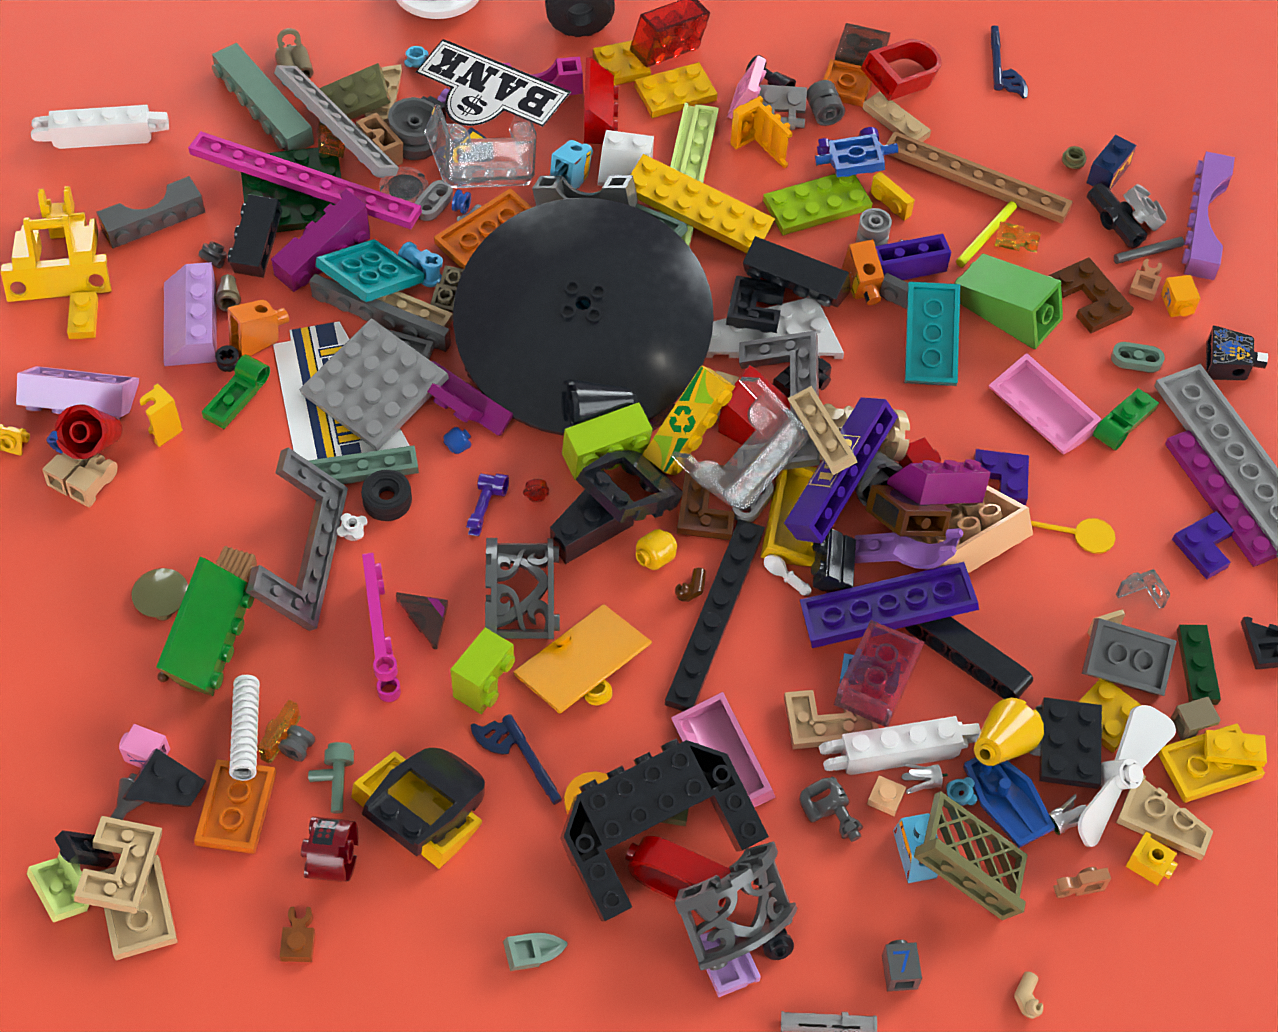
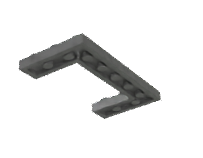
(802, 353)
(305, 600)

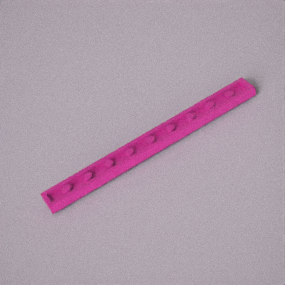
(302, 178)

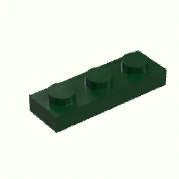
(1198, 663)

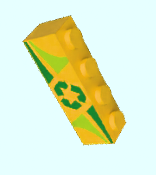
(689, 419)

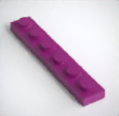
(1221, 497)

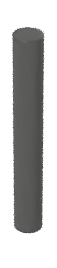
(1148, 250)

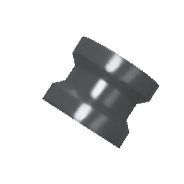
(296, 743)

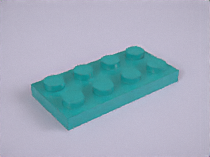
(932, 333)

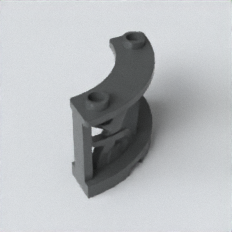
(531, 558)
(771, 917)

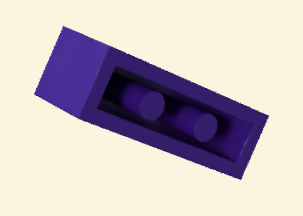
(915, 257)

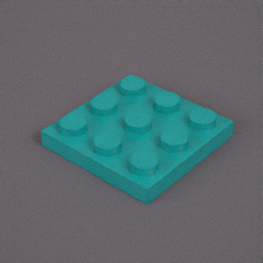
(369, 270)

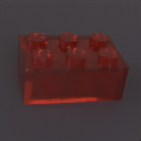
(669, 31)

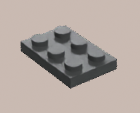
(1129, 657)

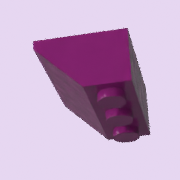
(942, 482)

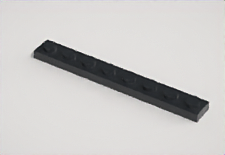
(714, 616)

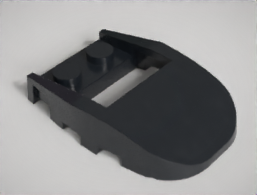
(617, 501)
(443, 773)

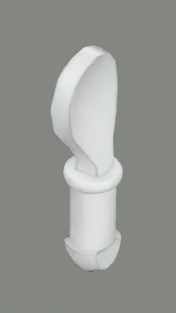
(777, 566)

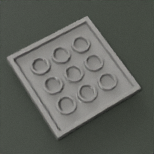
(373, 384)

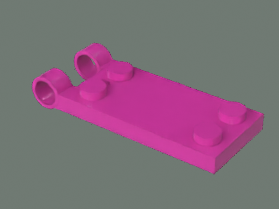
(382, 645)

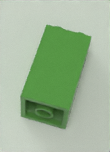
(1012, 298)

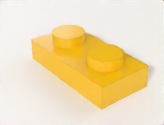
(892, 196)
(82, 315)
(1235, 748)

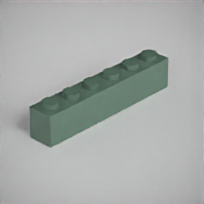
(262, 99)

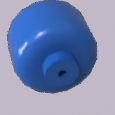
(457, 440)

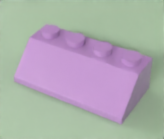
(190, 316)
(64, 388)

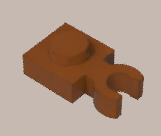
(298, 940)

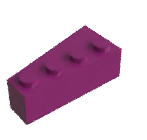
(338, 229)

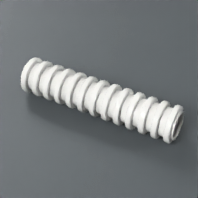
(244, 728)

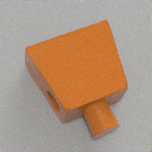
(254, 326)

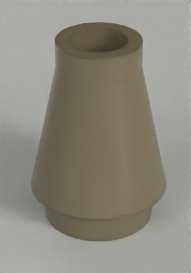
(227, 293)

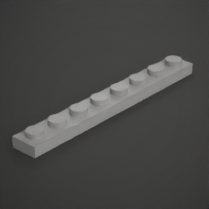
(336, 121)

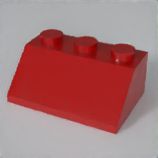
(599, 102)

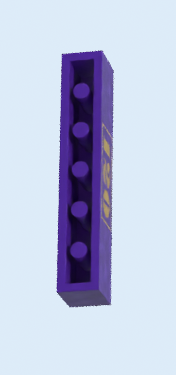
(828, 493)

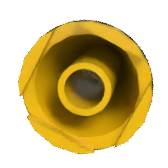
(1008, 732)

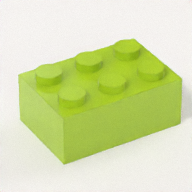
(608, 433)

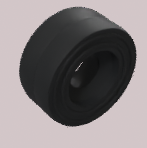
(386, 481)

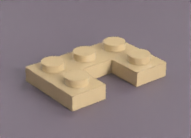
(810, 729)
(137, 848)

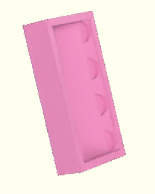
(1046, 404)
(716, 727)

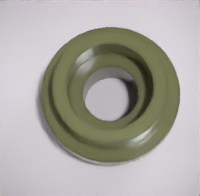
(1074, 157)

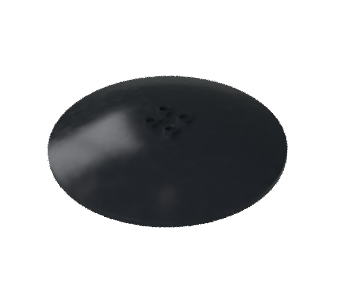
(522, 323)

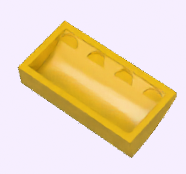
(778, 538)
(422, 801)

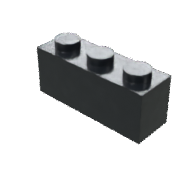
(255, 235)

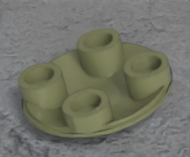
(159, 593)

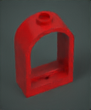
(885, 77)
(670, 867)

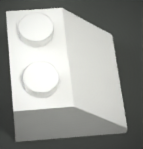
(622, 152)

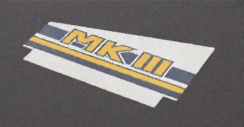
(311, 429)

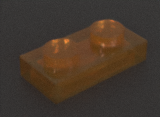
(328, 142)

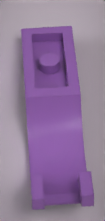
(906, 550)

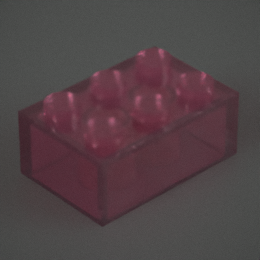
(879, 673)

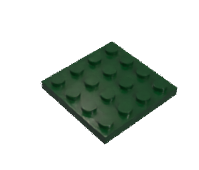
(297, 207)

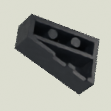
(584, 527)

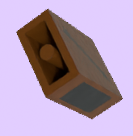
(905, 515)

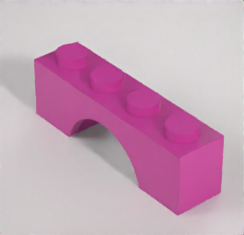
(564, 73)

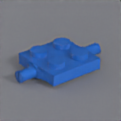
(856, 155)

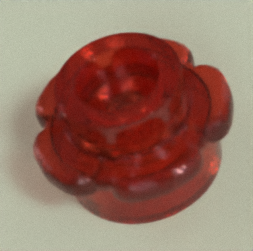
(536, 490)

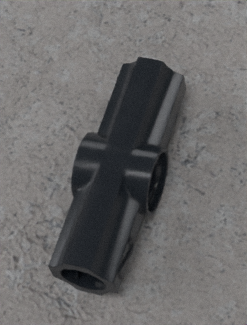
(1116, 215)

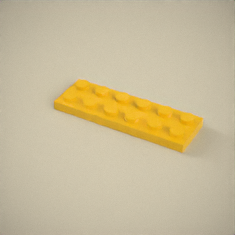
(699, 204)

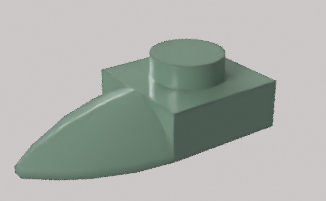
(532, 949)

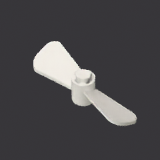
(1142, 739)

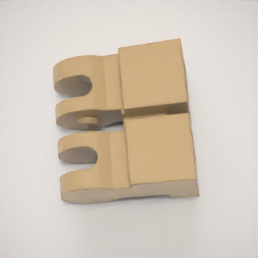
(79, 477)

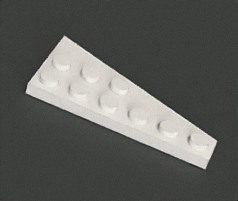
(795, 317)

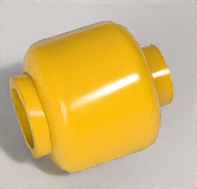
(656, 549)

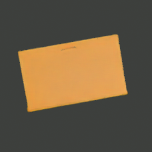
(587, 657)

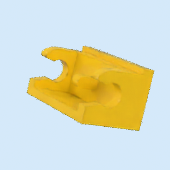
(162, 415)

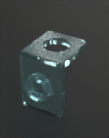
(1145, 580)

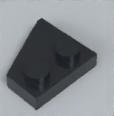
(1261, 643)
(164, 782)

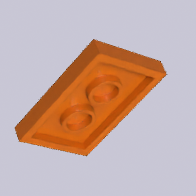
(234, 809)

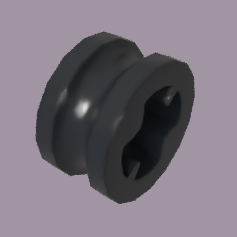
(227, 352)

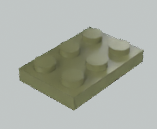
(359, 92)

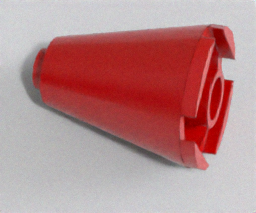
(86, 431)

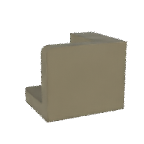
(1193, 717)

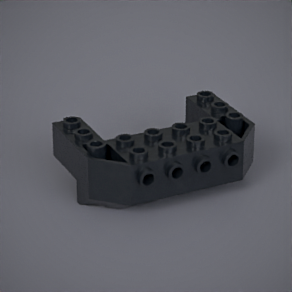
(641, 799)

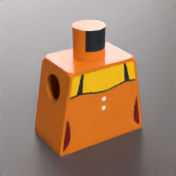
(864, 271)

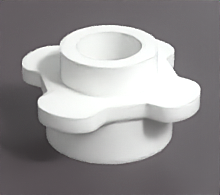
(352, 533)

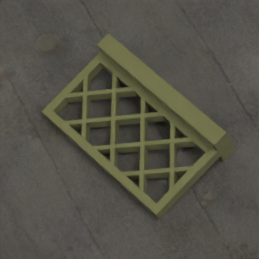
(967, 874)

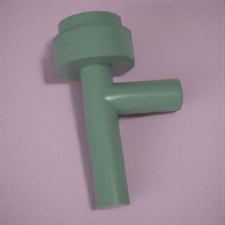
(339, 756)

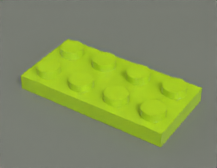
(816, 202)

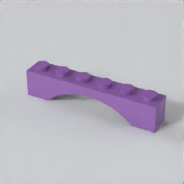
(1204, 248)

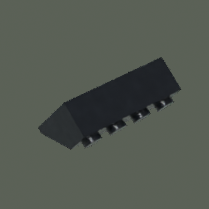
(796, 272)

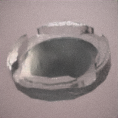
(406, 185)

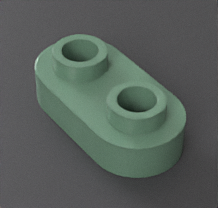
(1136, 357)

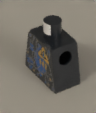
(1231, 355)

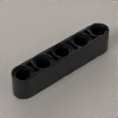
(974, 656)

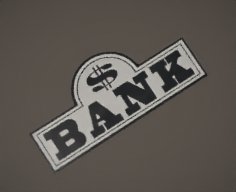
(487, 87)

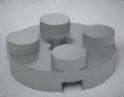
(1145, 208)

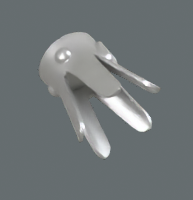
(931, 775)
(1064, 818)

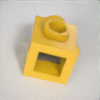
(1152, 860)

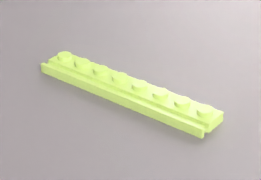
(694, 146)

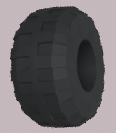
(579, 16)

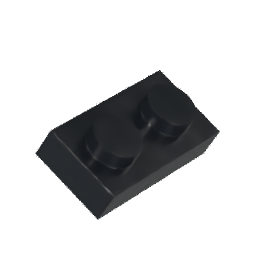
(79, 849)

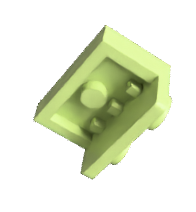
(56, 886)

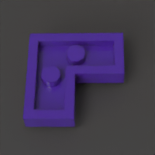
(1009, 469)
(1200, 542)

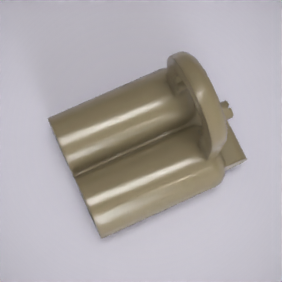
(293, 55)

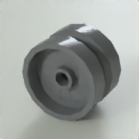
(408, 121)

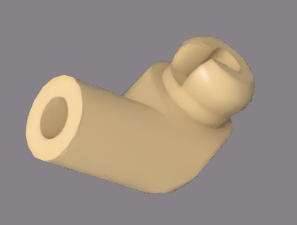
(1024, 996)

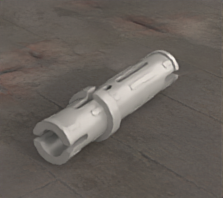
(827, 1022)

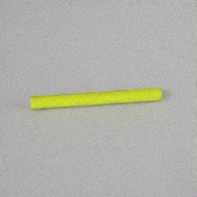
(986, 234)

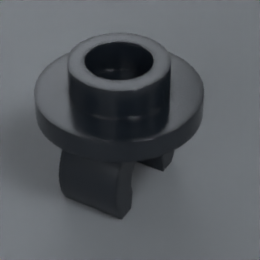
(779, 946)

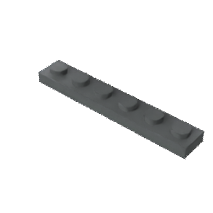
(381, 312)

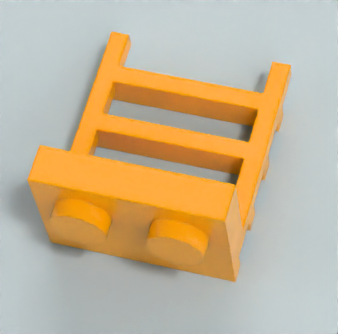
(758, 123)

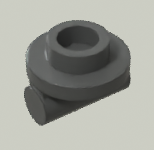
(213, 253)

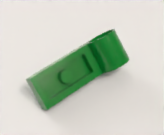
(235, 395)
(1125, 418)

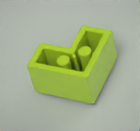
(478, 670)

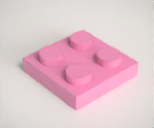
(748, 85)

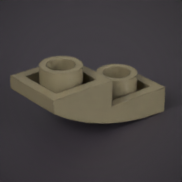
(446, 289)

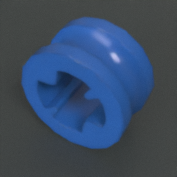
(461, 201)

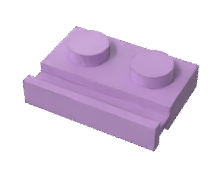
(735, 974)

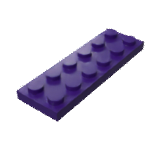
(890, 602)

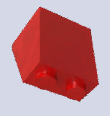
(733, 416)

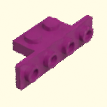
(470, 403)

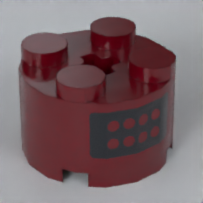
(330, 849)

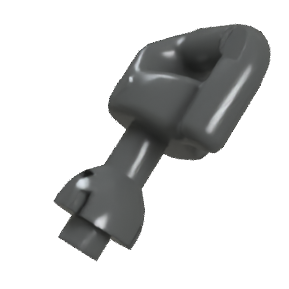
(832, 804)

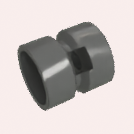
(825, 103)

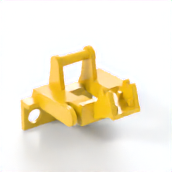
(55, 276)

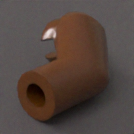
(694, 589)

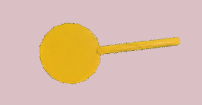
(1090, 534)

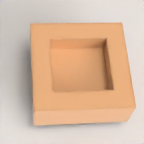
(886, 795)

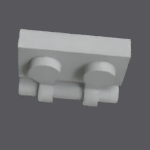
(788, 100)

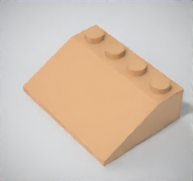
(987, 529)

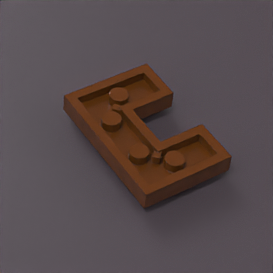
(1107, 301)
(695, 516)

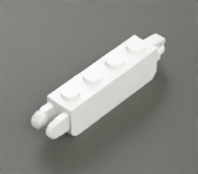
(99, 126)
(899, 744)

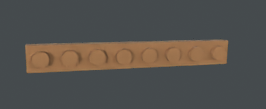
(980, 178)

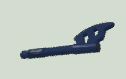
(999, 75)
(516, 736)

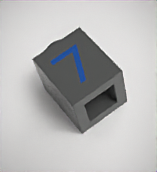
(901, 966)

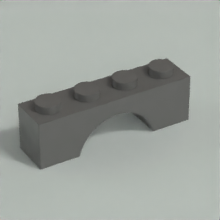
(616, 188)
(127, 224)

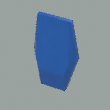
(1010, 800)

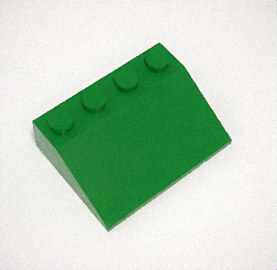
(205, 628)

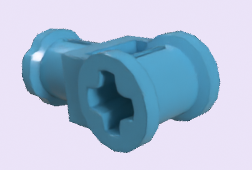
(424, 261)

